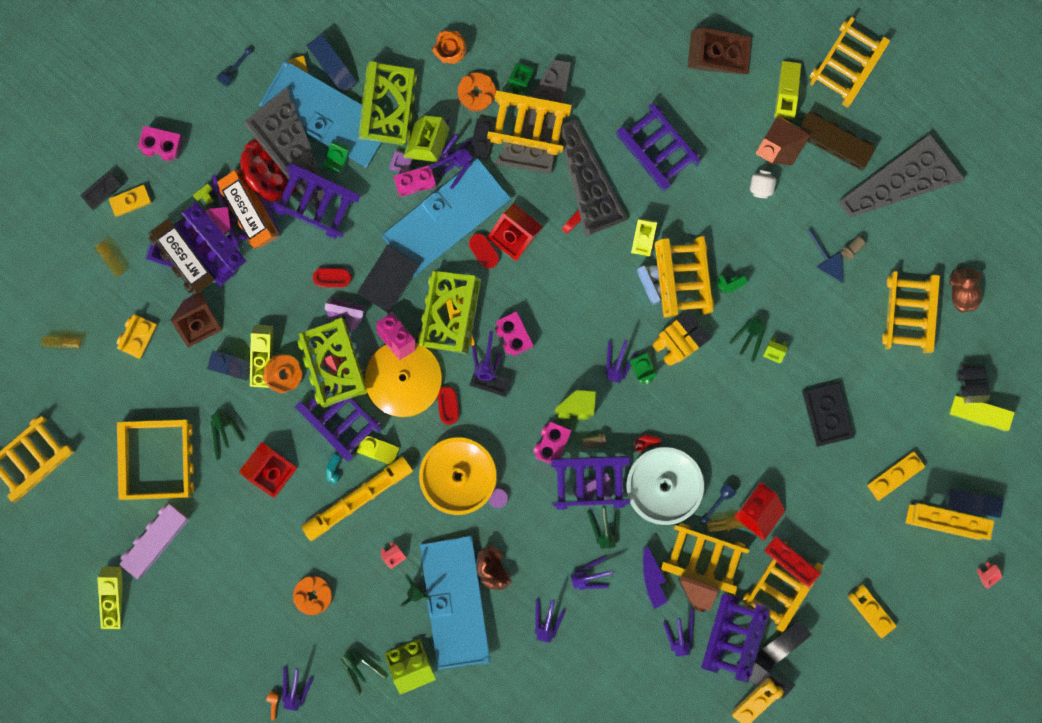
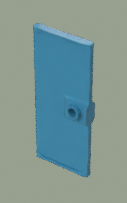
(324, 112)
(447, 216)
(455, 603)

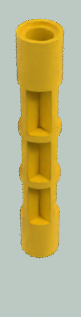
(346, 506)

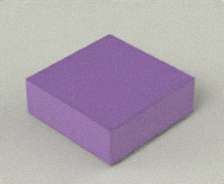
(400, 163)

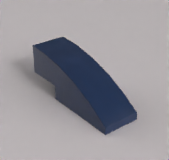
(331, 64)
(974, 503)

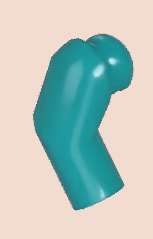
(330, 469)

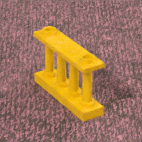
(867, 62)
(523, 103)
(666, 277)
(927, 323)
(46, 465)
(949, 522)
(708, 577)
(791, 604)

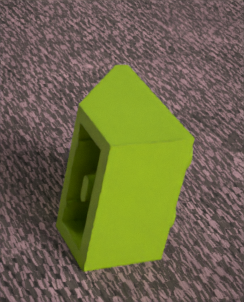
(427, 139)
(577, 404)
(409, 666)

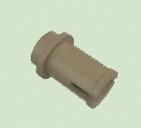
(849, 251)
(594, 441)

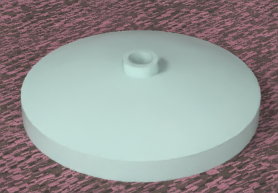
(683, 481)

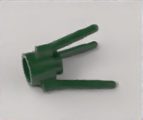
(755, 328)
(220, 421)
(606, 540)
(414, 592)
(351, 661)

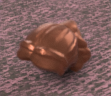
(966, 289)
(491, 569)

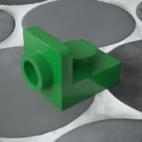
(520, 79)
(336, 156)
(734, 284)
(643, 368)

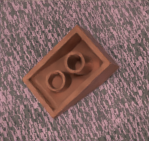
(719, 51)

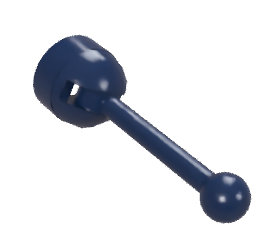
(225, 77)
(726, 493)

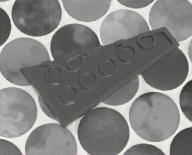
(551, 88)
(285, 140)
(910, 175)
(593, 193)

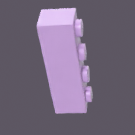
(154, 541)

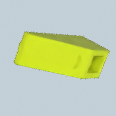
(788, 90)
(260, 353)
(110, 597)

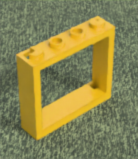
(123, 459)

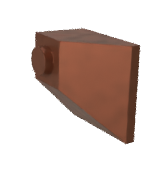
(783, 142)
(195, 320)
(698, 594)

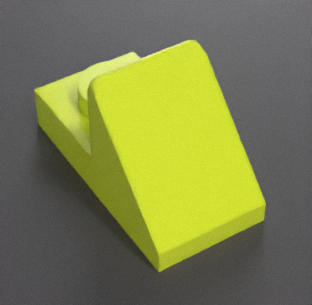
(644, 237)
(378, 450)

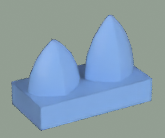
(648, 276)

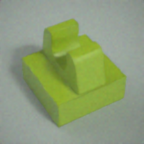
(204, 194)
(775, 351)

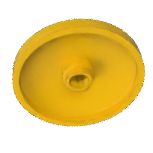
(408, 396)
(439, 471)

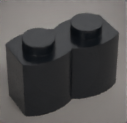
(973, 382)

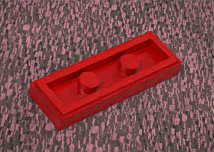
(792, 562)

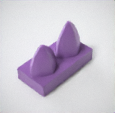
(352, 312)
(590, 485)

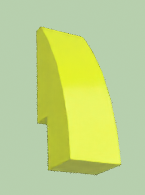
(982, 414)

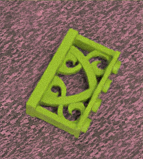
(373, 80)
(433, 304)
(355, 376)

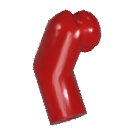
(645, 440)

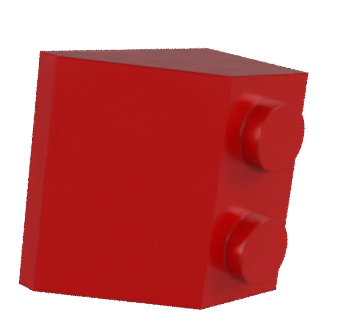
(514, 231)
(267, 470)
(760, 511)

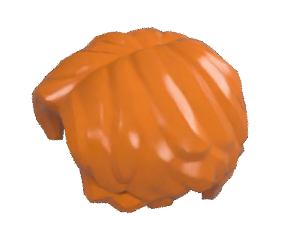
(450, 47)

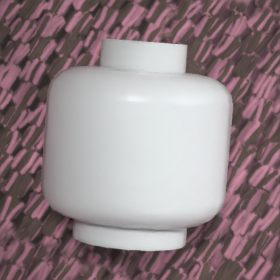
(763, 184)

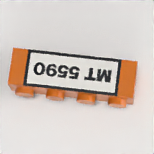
(248, 209)

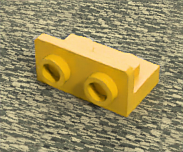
(136, 336)

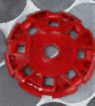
(262, 175)

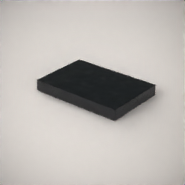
(388, 279)
(828, 414)

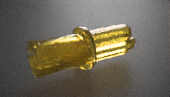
(109, 259)
(61, 342)
(724, 524)

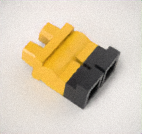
(678, 345)

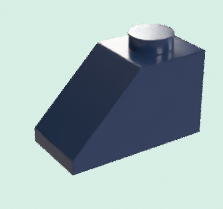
(229, 365)

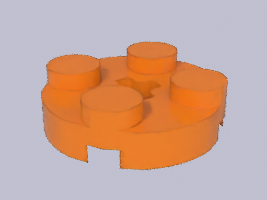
(485, 98)
(277, 364)
(302, 600)

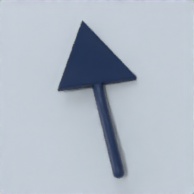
(833, 265)

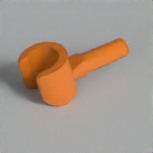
(273, 698)

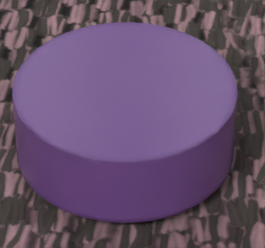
(498, 498)

